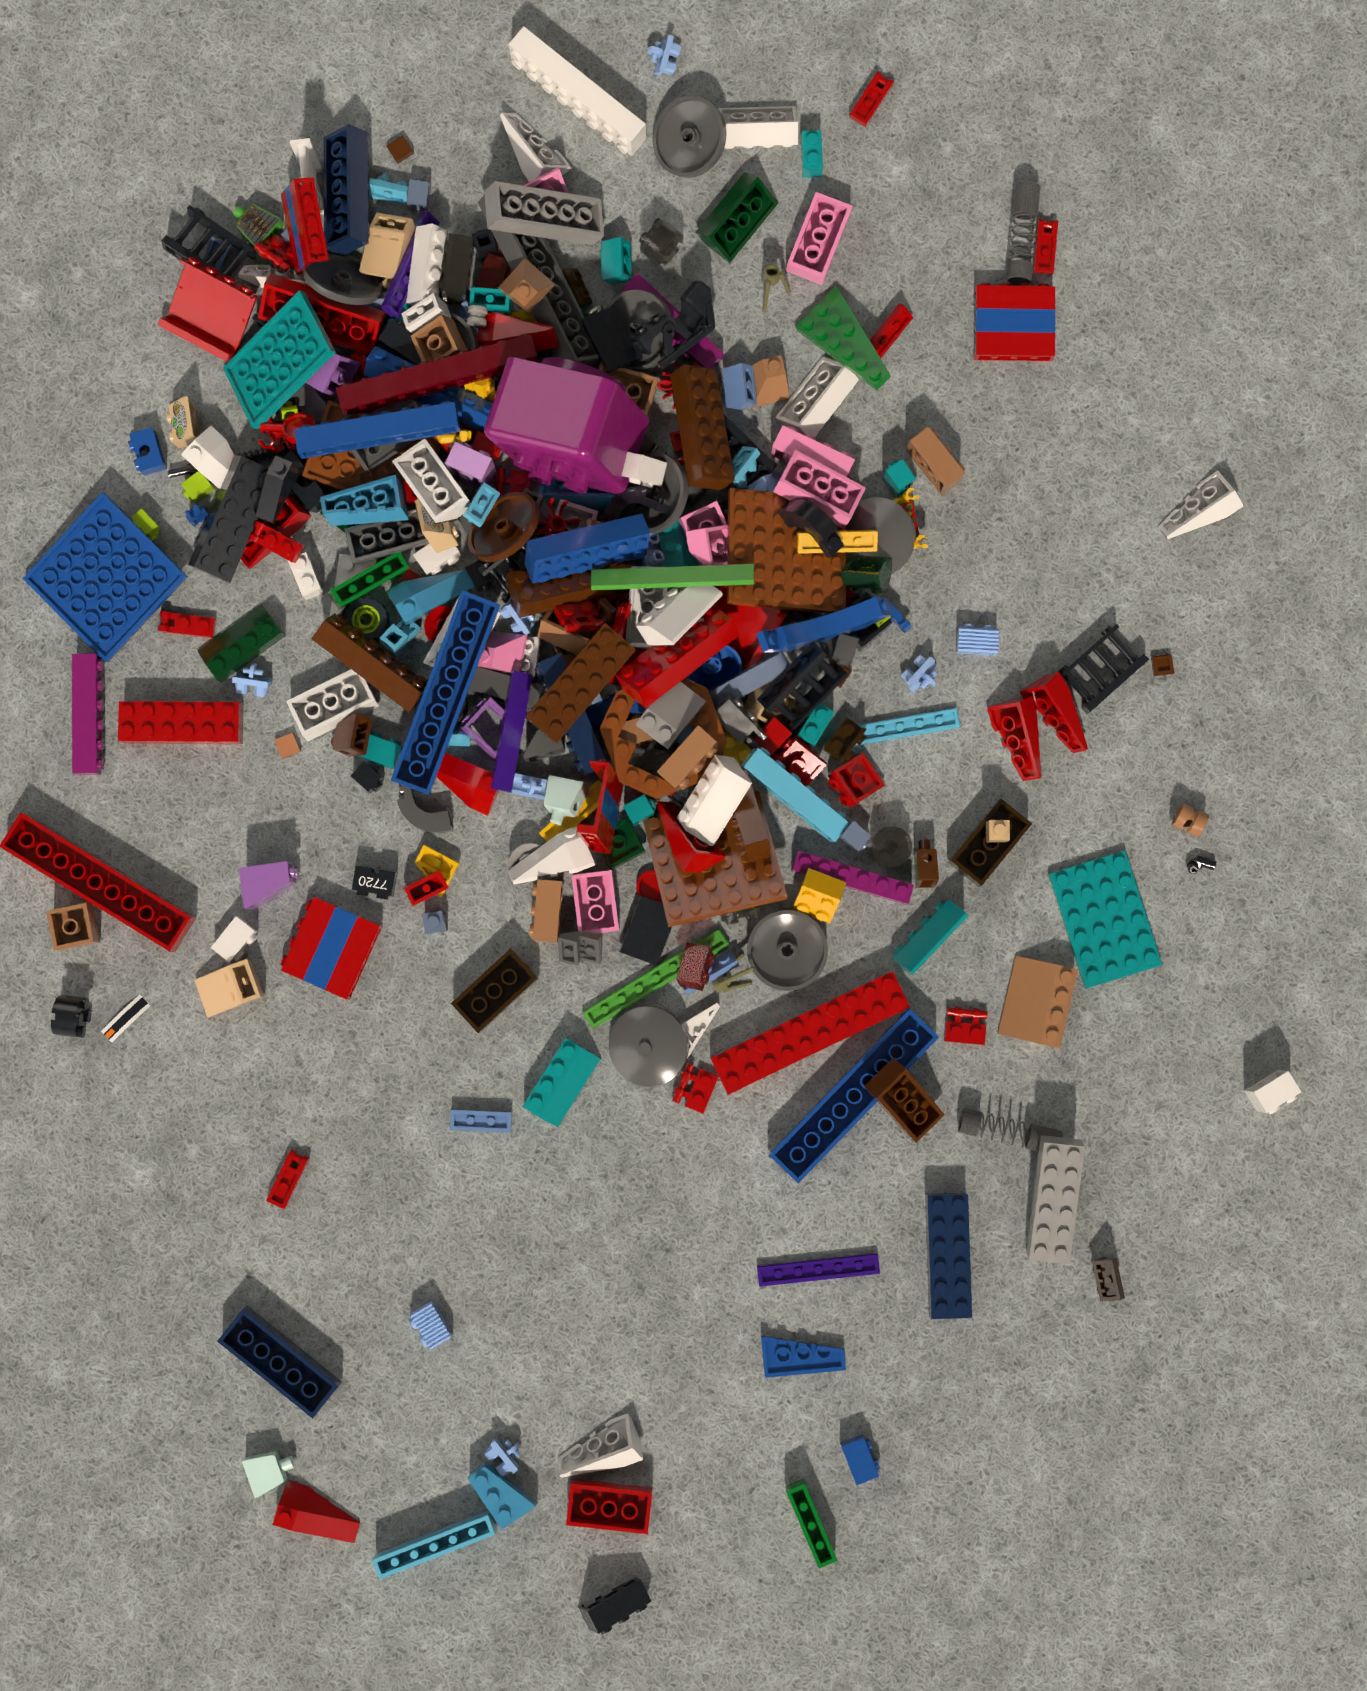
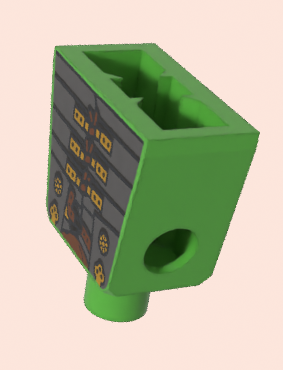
(256, 224)

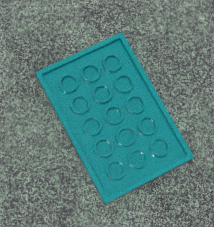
(279, 359)
(1105, 919)

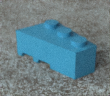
(500, 1495)

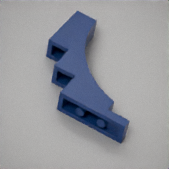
(849, 620)

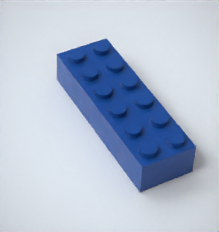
(587, 548)

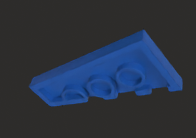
(792, 1357)

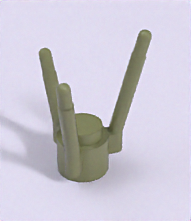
(772, 276)
(722, 983)

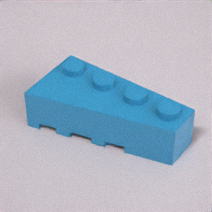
(367, 503)

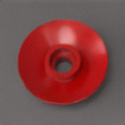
(432, 619)

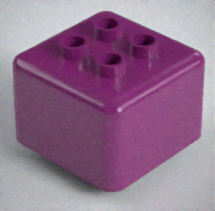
(566, 423)

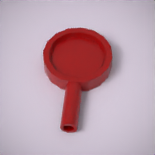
(292, 422)
(648, 886)

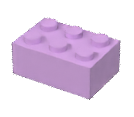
(470, 466)

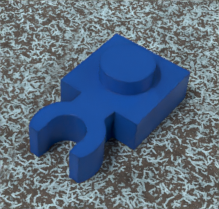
(196, 515)
(897, 618)

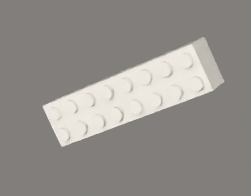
(577, 92)

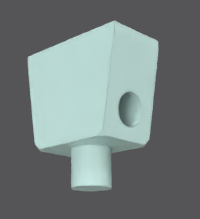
(564, 797)
(266, 1471)

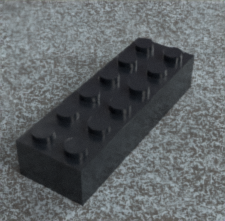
(230, 520)

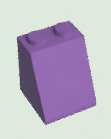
(334, 374)
(265, 882)

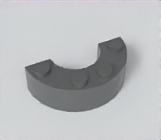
(838, 649)

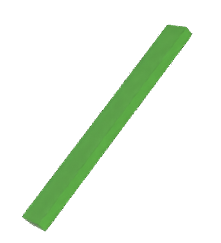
(672, 577)
(647, 983)

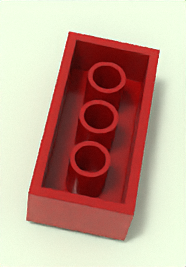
(589, 1509)

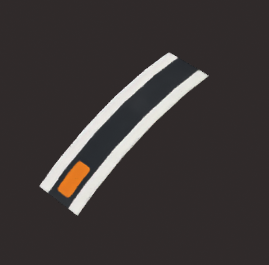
(125, 1018)

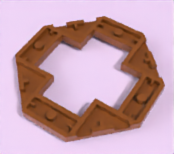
(622, 750)

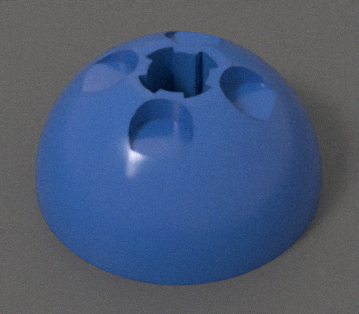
(718, 668)

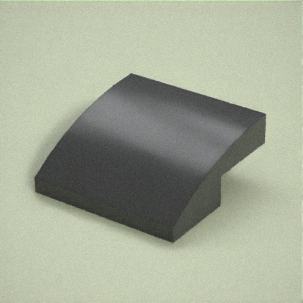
(580, 946)

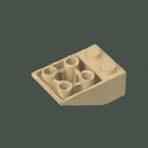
(387, 244)
(229, 987)

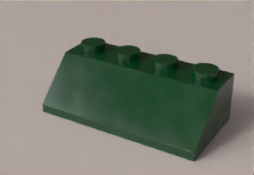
(737, 216)
(240, 643)

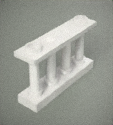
(308, 163)

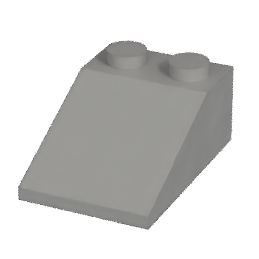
(671, 715)

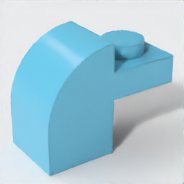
(398, 636)

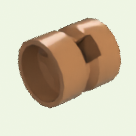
(1189, 819)

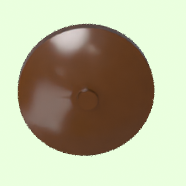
(505, 527)

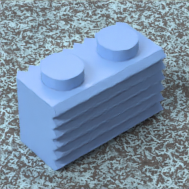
(977, 640)
(430, 1325)

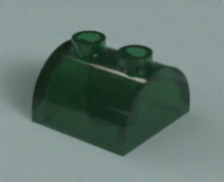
(867, 573)

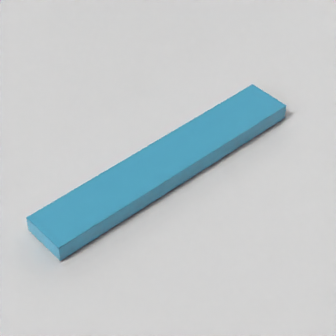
(911, 725)

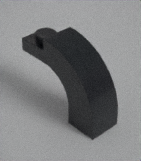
(632, 500)
(815, 522)

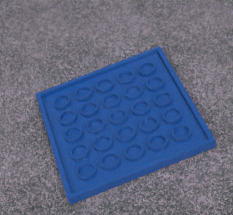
(105, 577)

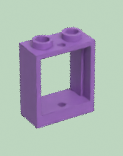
(470, 718)

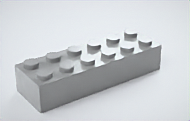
(543, 213)
(1055, 1199)

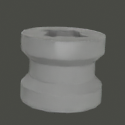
(477, 316)

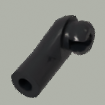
(1199, 862)

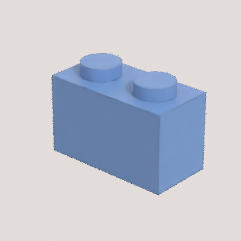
(739, 386)

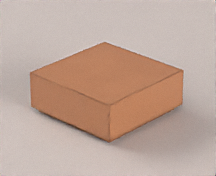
(287, 745)

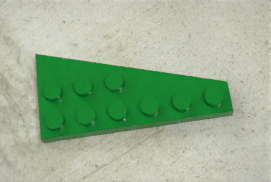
(840, 335)

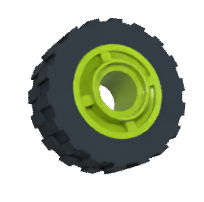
(364, 607)

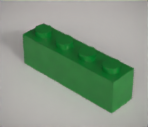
(368, 580)
(811, 1523)

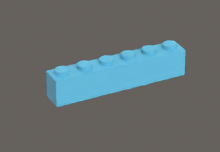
(794, 794)
(434, 1544)

